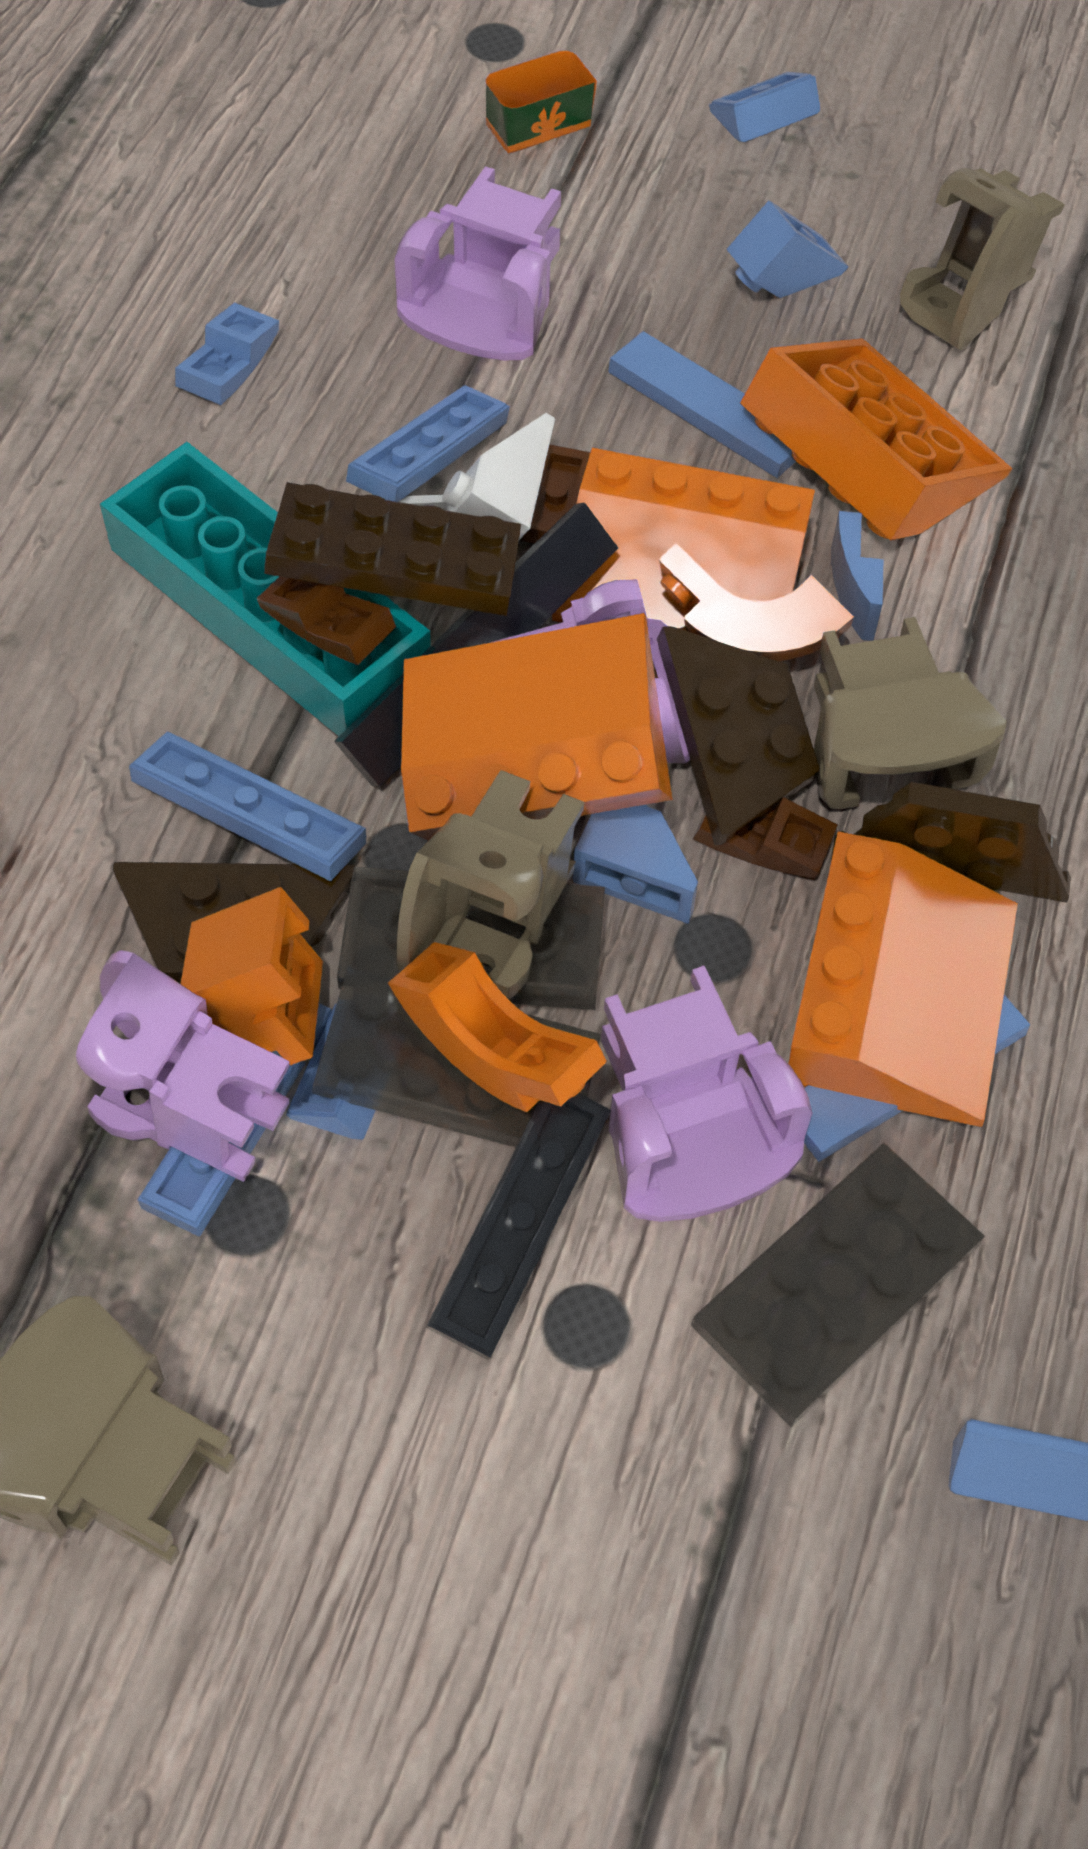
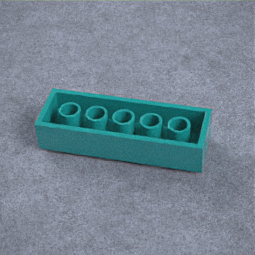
(206, 549)

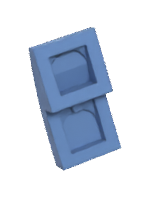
(231, 352)
(856, 577)

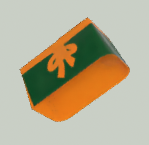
(539, 100)

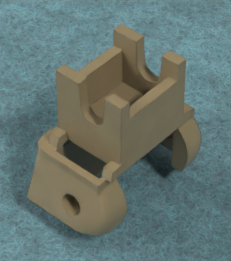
(987, 246)
(898, 715)
(495, 864)
(95, 1432)

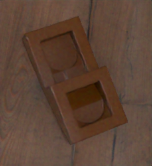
(328, 617)
(782, 840)

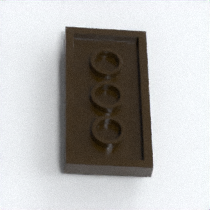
(393, 548)

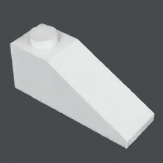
(505, 478)

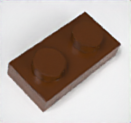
(557, 490)

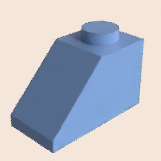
(783, 254)
(636, 861)

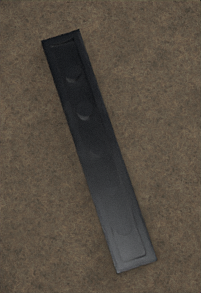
(539, 587)

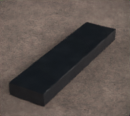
(517, 1223)

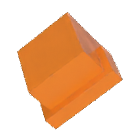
(258, 973)

